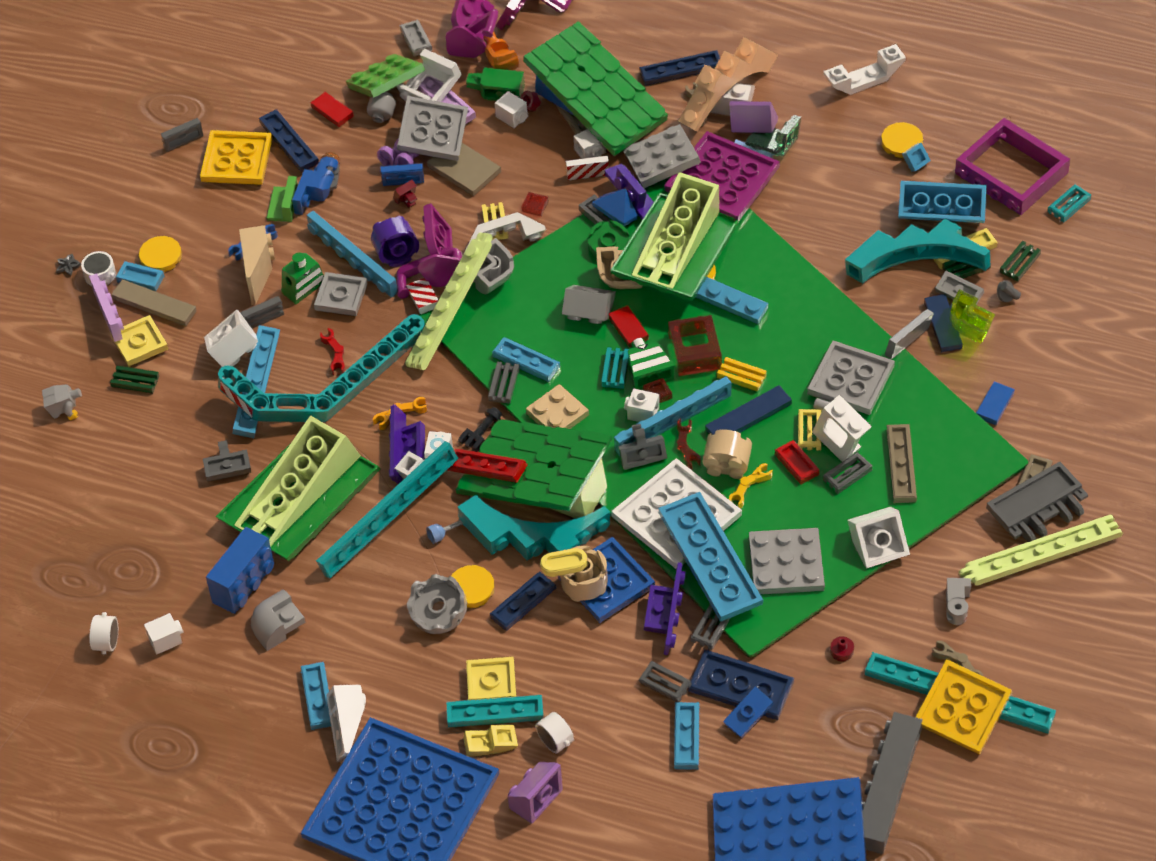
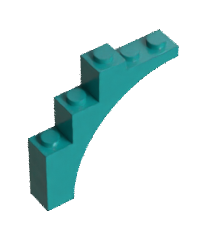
(914, 244)
(528, 538)

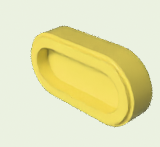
(563, 562)

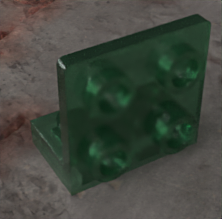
(779, 140)

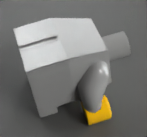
(60, 400)

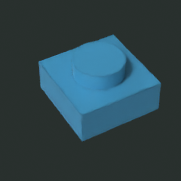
(916, 157)

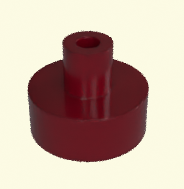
(532, 100)
(842, 648)

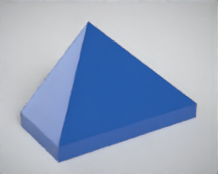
(616, 206)

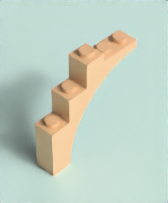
(716, 82)

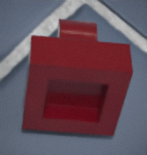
(406, 193)

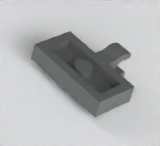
(642, 450)
(226, 463)

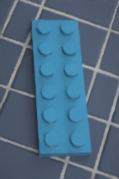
(710, 556)

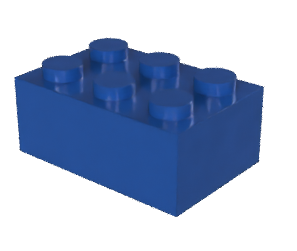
(240, 570)

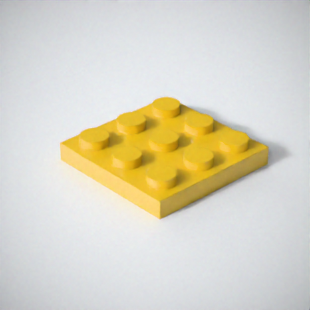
(236, 157)
(963, 706)

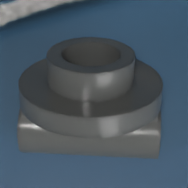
(1007, 292)

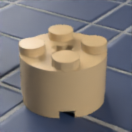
(727, 454)
(590, 581)

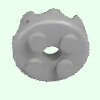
(429, 592)

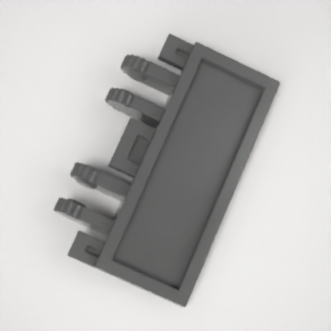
(1041, 497)

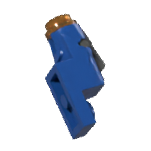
(317, 184)

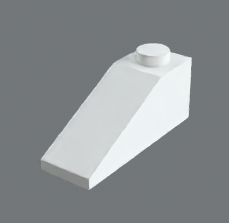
(345, 711)

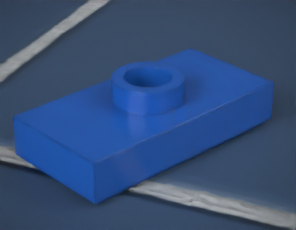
(748, 712)

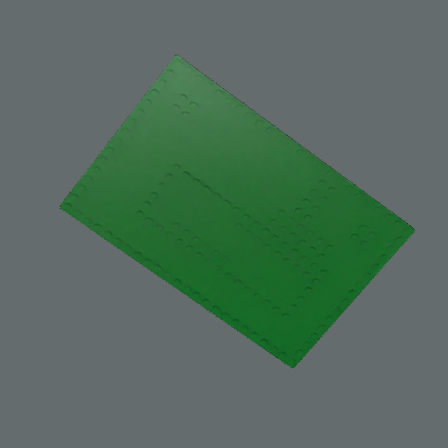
(953, 448)

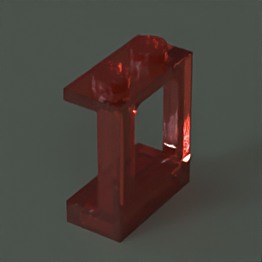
(699, 357)

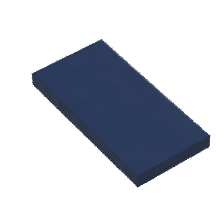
(732, 680)

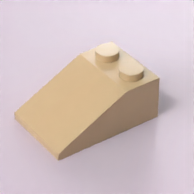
(256, 258)

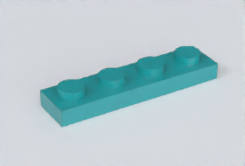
(494, 711)

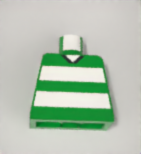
(300, 277)
(648, 363)

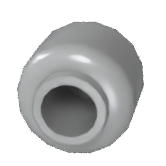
(381, 107)

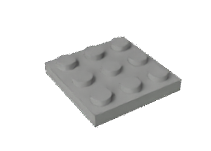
(432, 128)
(661, 156)
(852, 375)
(786, 561)

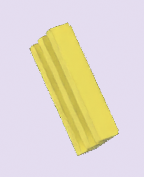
(493, 209)
(809, 443)

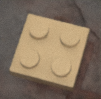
(557, 409)

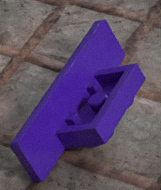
(622, 179)
(404, 439)
(661, 609)

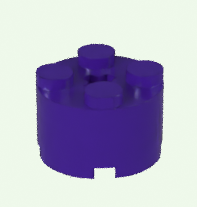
(394, 241)

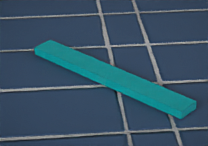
(387, 509)
(922, 679)

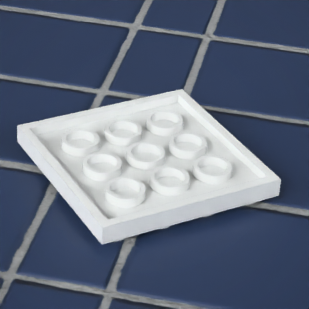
(672, 483)

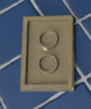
(469, 173)

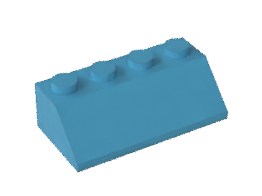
(942, 201)

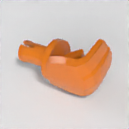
(499, 55)

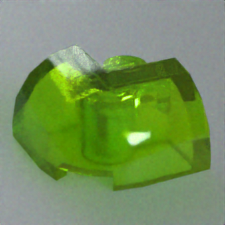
(970, 318)

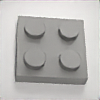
(340, 294)

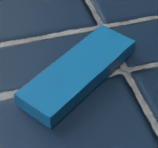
(528, 359)
(315, 691)
(686, 735)

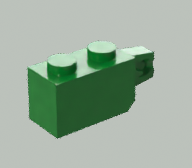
(496, 83)

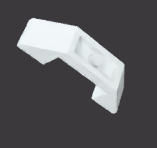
(887, 63)
(528, 228)

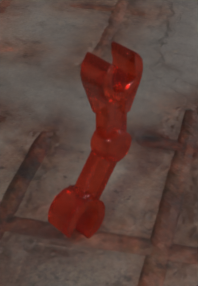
(688, 453)

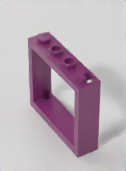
(1025, 143)

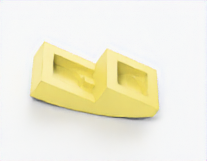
(492, 741)

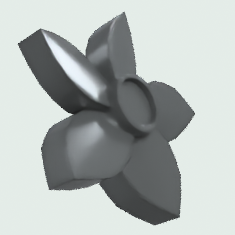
(68, 264)

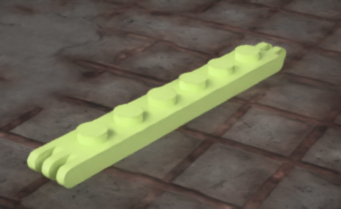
(449, 302)
(1041, 550)

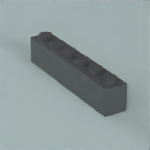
(889, 779)

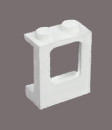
(437, 68)
(840, 428)

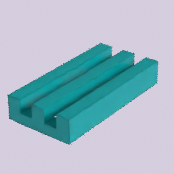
(1070, 210)
(616, 354)

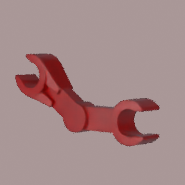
(338, 349)

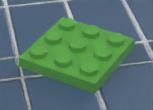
(384, 75)

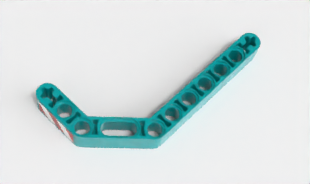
(233, 382)

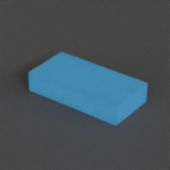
(140, 275)

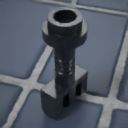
(474, 438)

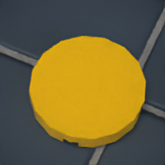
(900, 137)
(160, 253)
(475, 583)

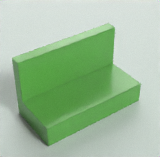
(281, 201)

